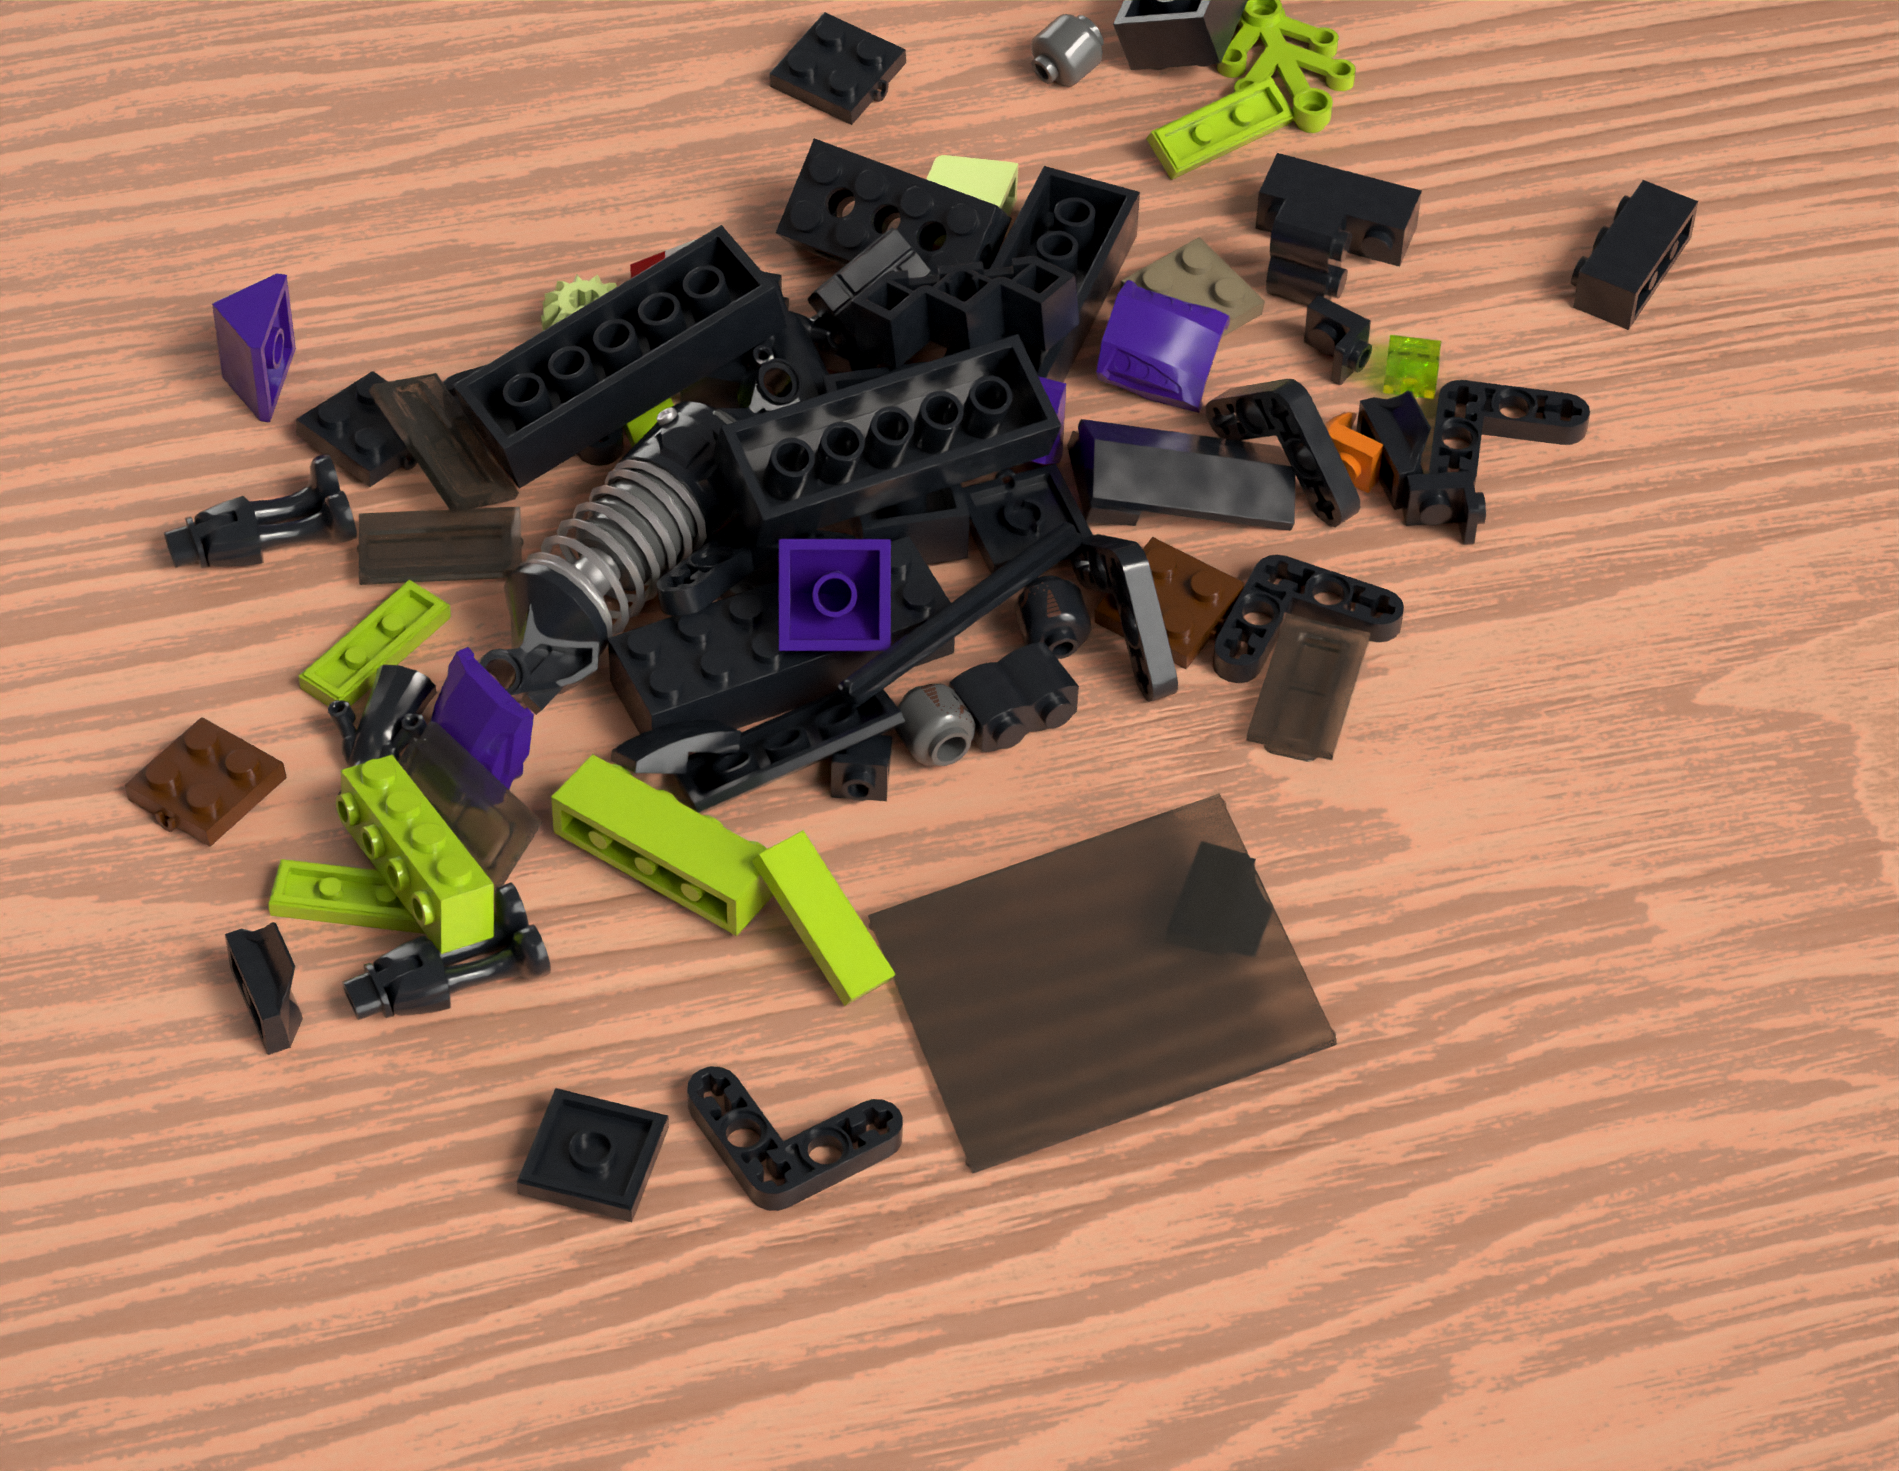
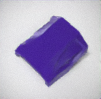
(1160, 346)
(484, 718)

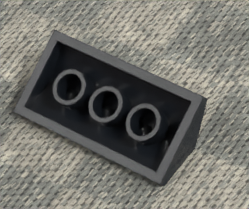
(1187, 475)
(785, 747)

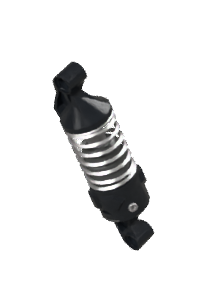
(638, 527)

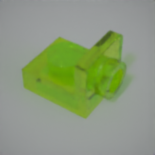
(1412, 366)

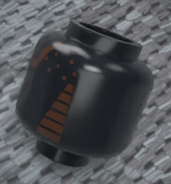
(1053, 613)

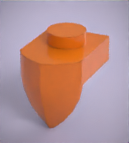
(1358, 452)

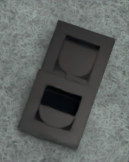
(667, 747)

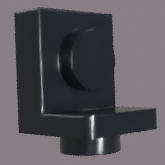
(1339, 334)
(1444, 499)
(862, 770)

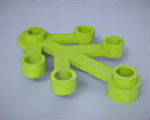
(1269, 22)

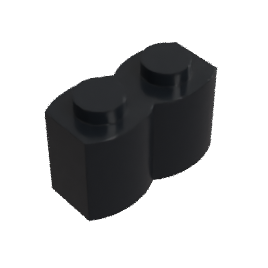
(1307, 252)
(1017, 696)

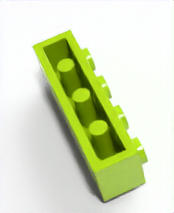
(661, 843)
(417, 853)

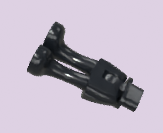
(242, 529)
(421, 979)

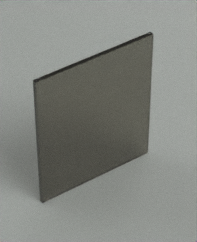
(1099, 982)

